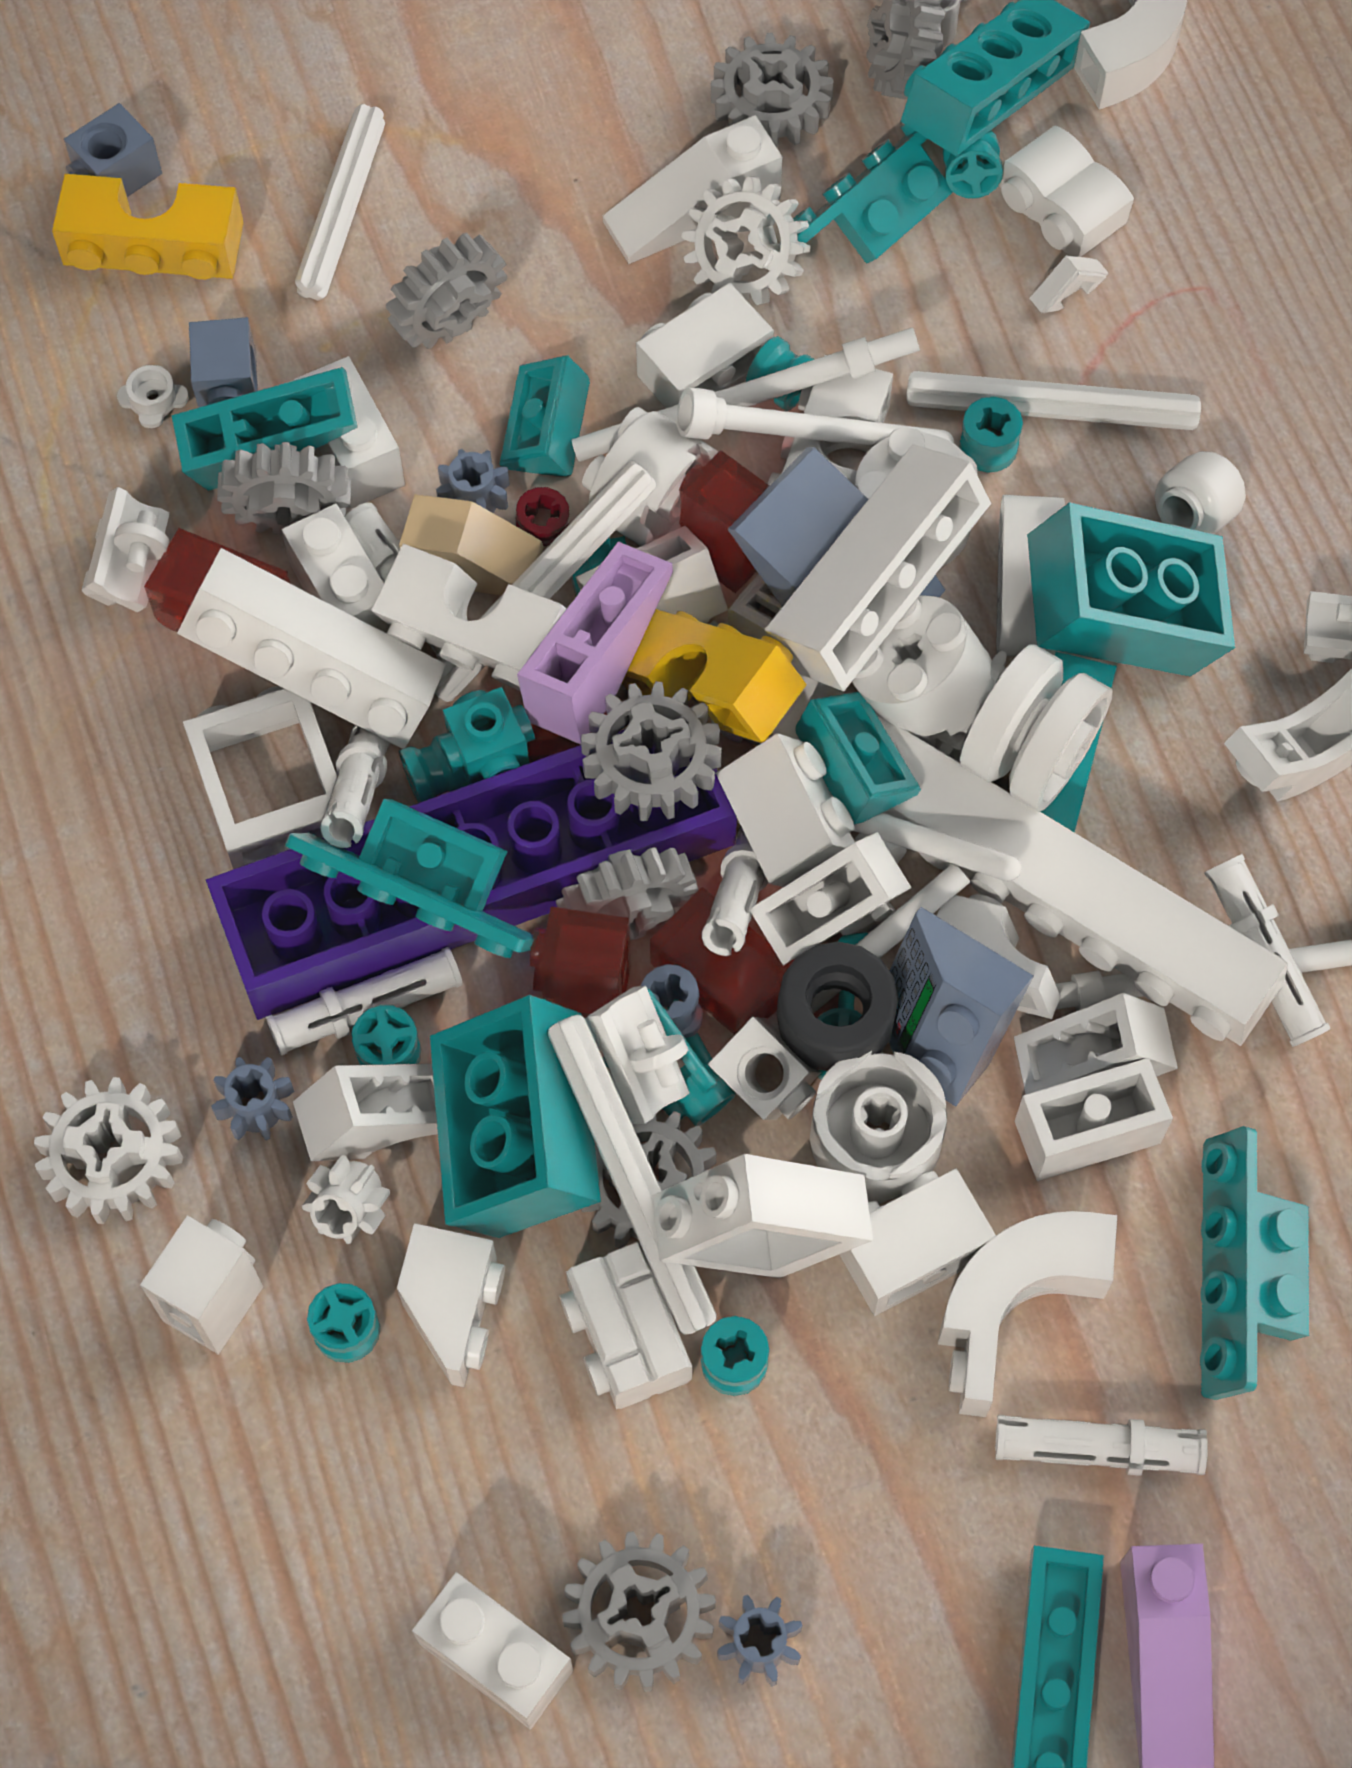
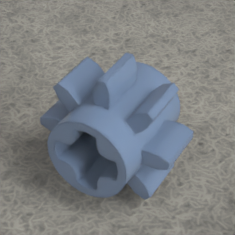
(474, 480)
(247, 1082)
(769, 1623)

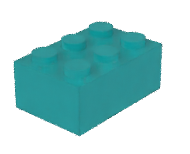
(1130, 590)
(509, 1122)

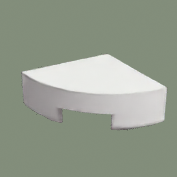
(1066, 279)

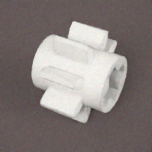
(346, 1199)

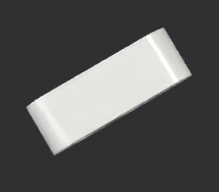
(1014, 589)

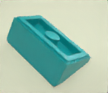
(545, 417)
(858, 755)

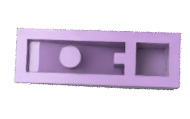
(593, 642)
(1169, 1654)

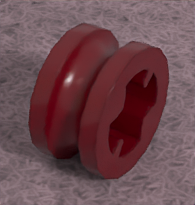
(542, 498)

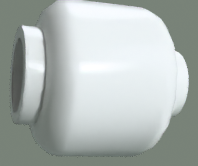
(1200, 493)

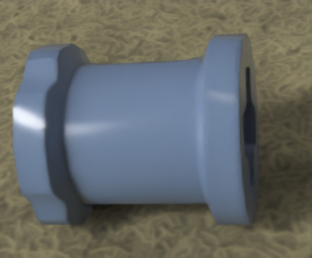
(673, 983)

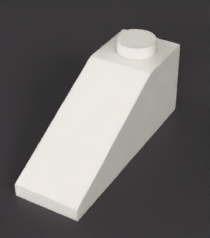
(659, 209)

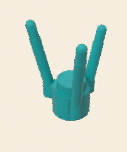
(706, 1088)

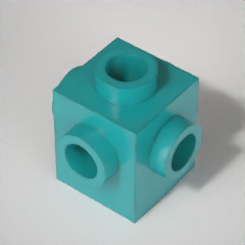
(485, 735)

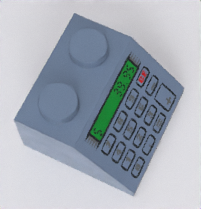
(952, 1002)

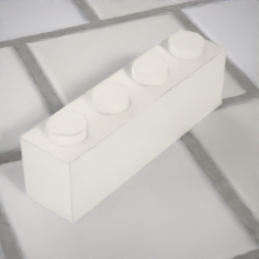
(879, 565)
(312, 649)

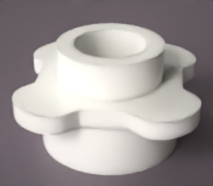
(152, 381)

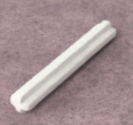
(340, 202)

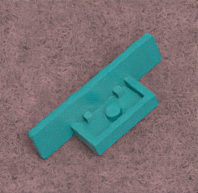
(884, 199)
(426, 866)
(1250, 1265)

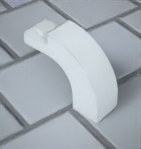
(1129, 51)
(1300, 748)
(1030, 1259)

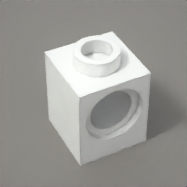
(738, 1066)

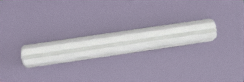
(1058, 400)
(567, 554)
(627, 1167)

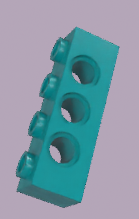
(992, 72)

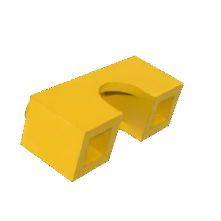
(191, 238)
(737, 676)

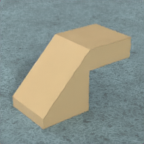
(473, 538)

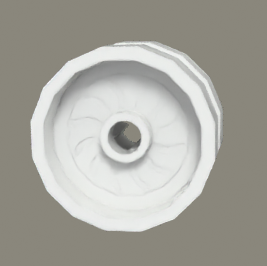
(1035, 727)

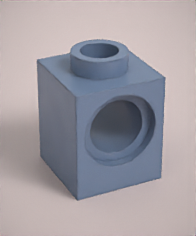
(114, 148)
(222, 360)

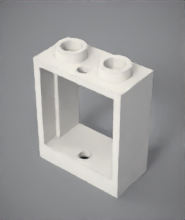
(229, 725)
(762, 1216)

